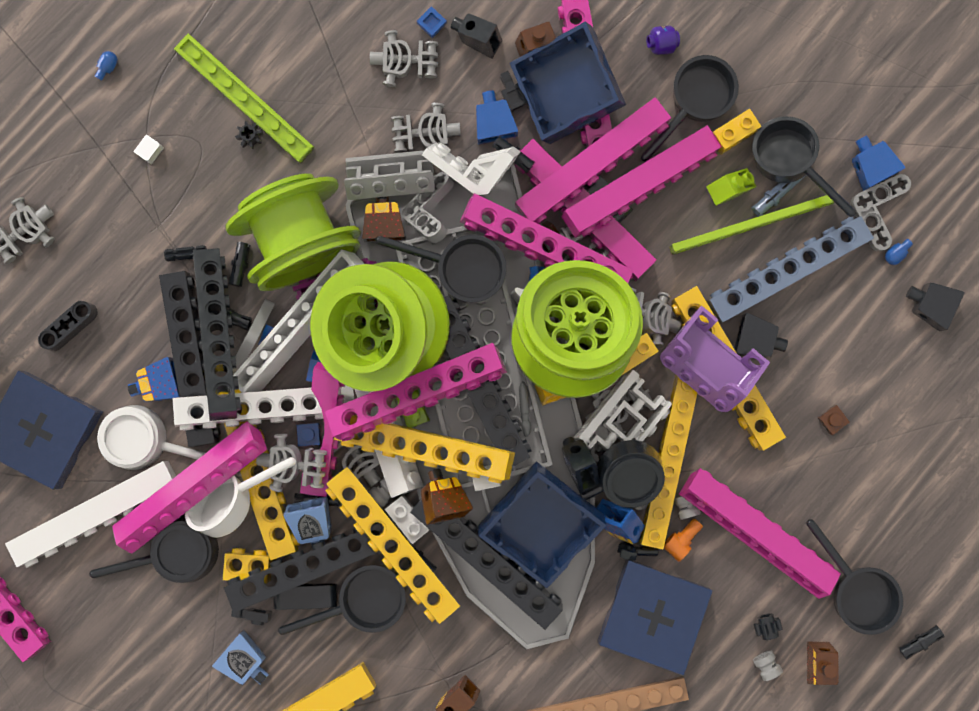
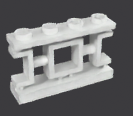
(610, 410)

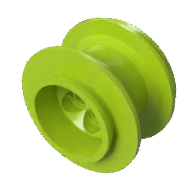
(292, 230)
(571, 294)
(408, 313)

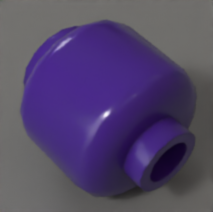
(663, 40)

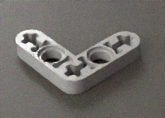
(871, 209)
(418, 210)
(253, 333)

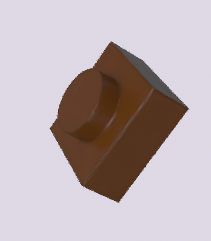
(833, 420)

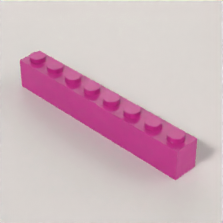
(593, 161)
(640, 182)
(612, 237)
(189, 487)
(760, 533)

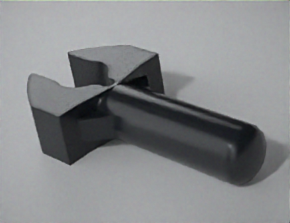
(630, 552)

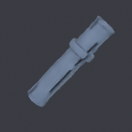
(761, 207)

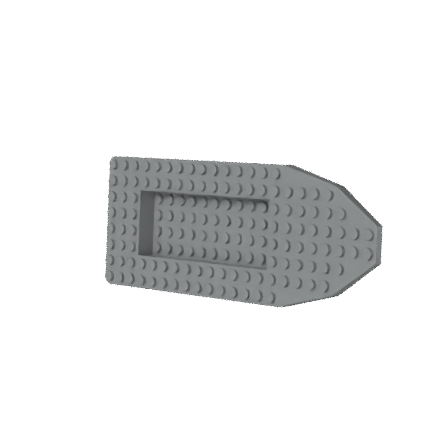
(457, 418)

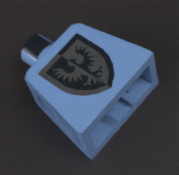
(309, 520)
(242, 660)

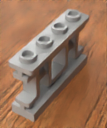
(388, 175)

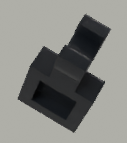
(512, 93)

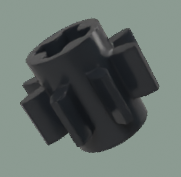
(243, 133)
(768, 626)

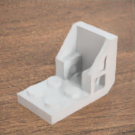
(490, 165)

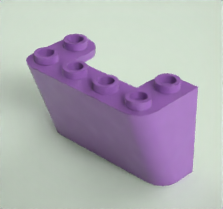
(710, 364)

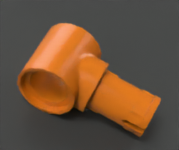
(679, 544)

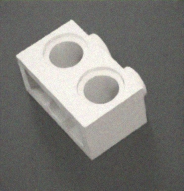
(408, 523)

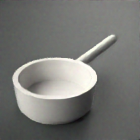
(136, 438)
(229, 503)

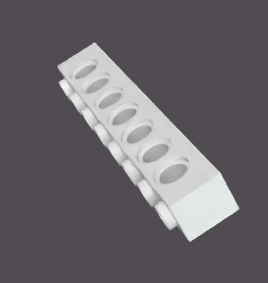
(184, 405)

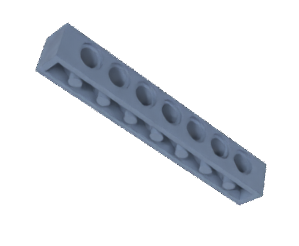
(854, 228)

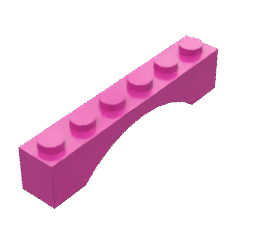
(329, 396)

